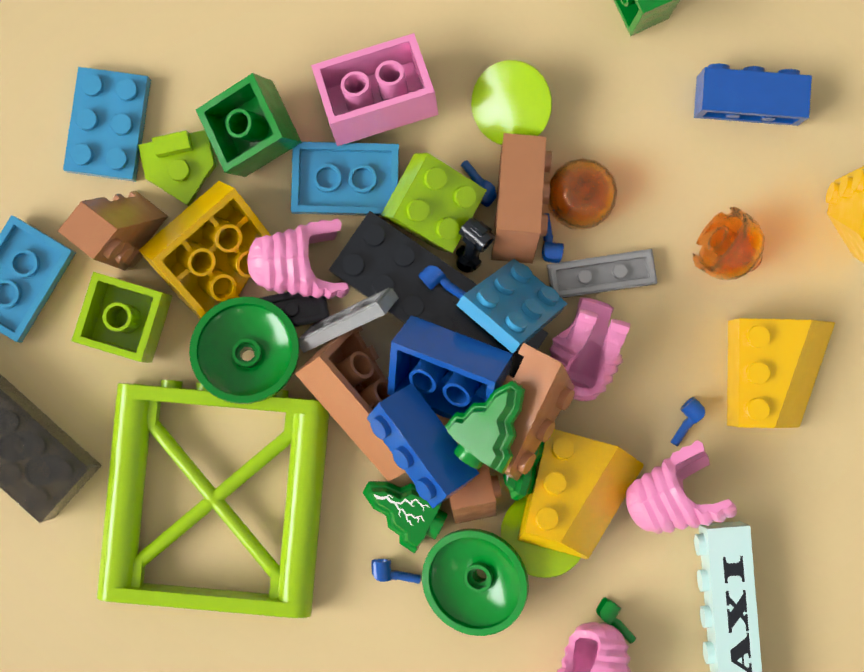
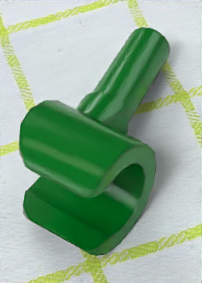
(608, 612)

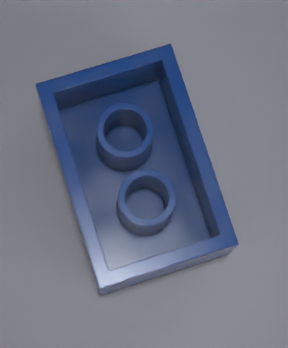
(445, 366)

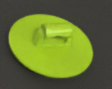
(511, 100)
(537, 560)

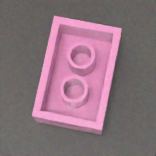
(375, 89)

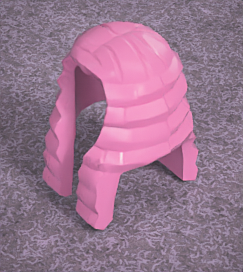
(283, 261)
(591, 348)
(659, 498)
(596, 649)

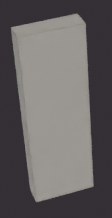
(602, 273)
(348, 319)

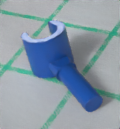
(490, 194)
(551, 251)
(433, 275)
(695, 412)
(382, 572)

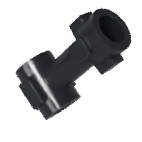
(477, 239)

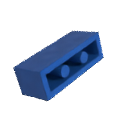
(752, 95)
(420, 445)

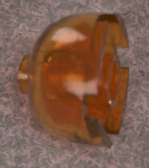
(582, 194)
(730, 245)

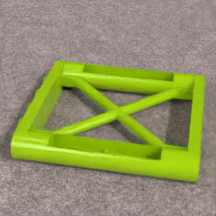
(124, 568)

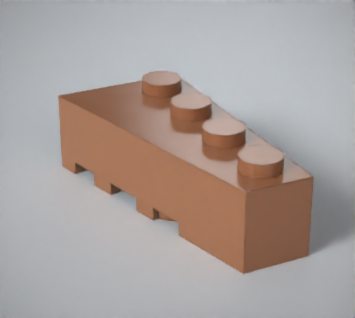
(349, 388)

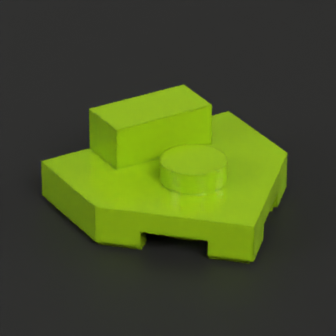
(178, 163)

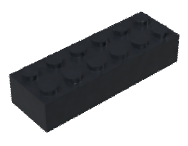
(386, 258)

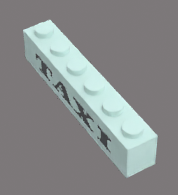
(728, 597)

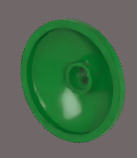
(229, 332)
(462, 597)

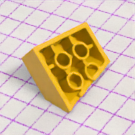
(847, 210)
(206, 249)
(773, 370)
(576, 493)

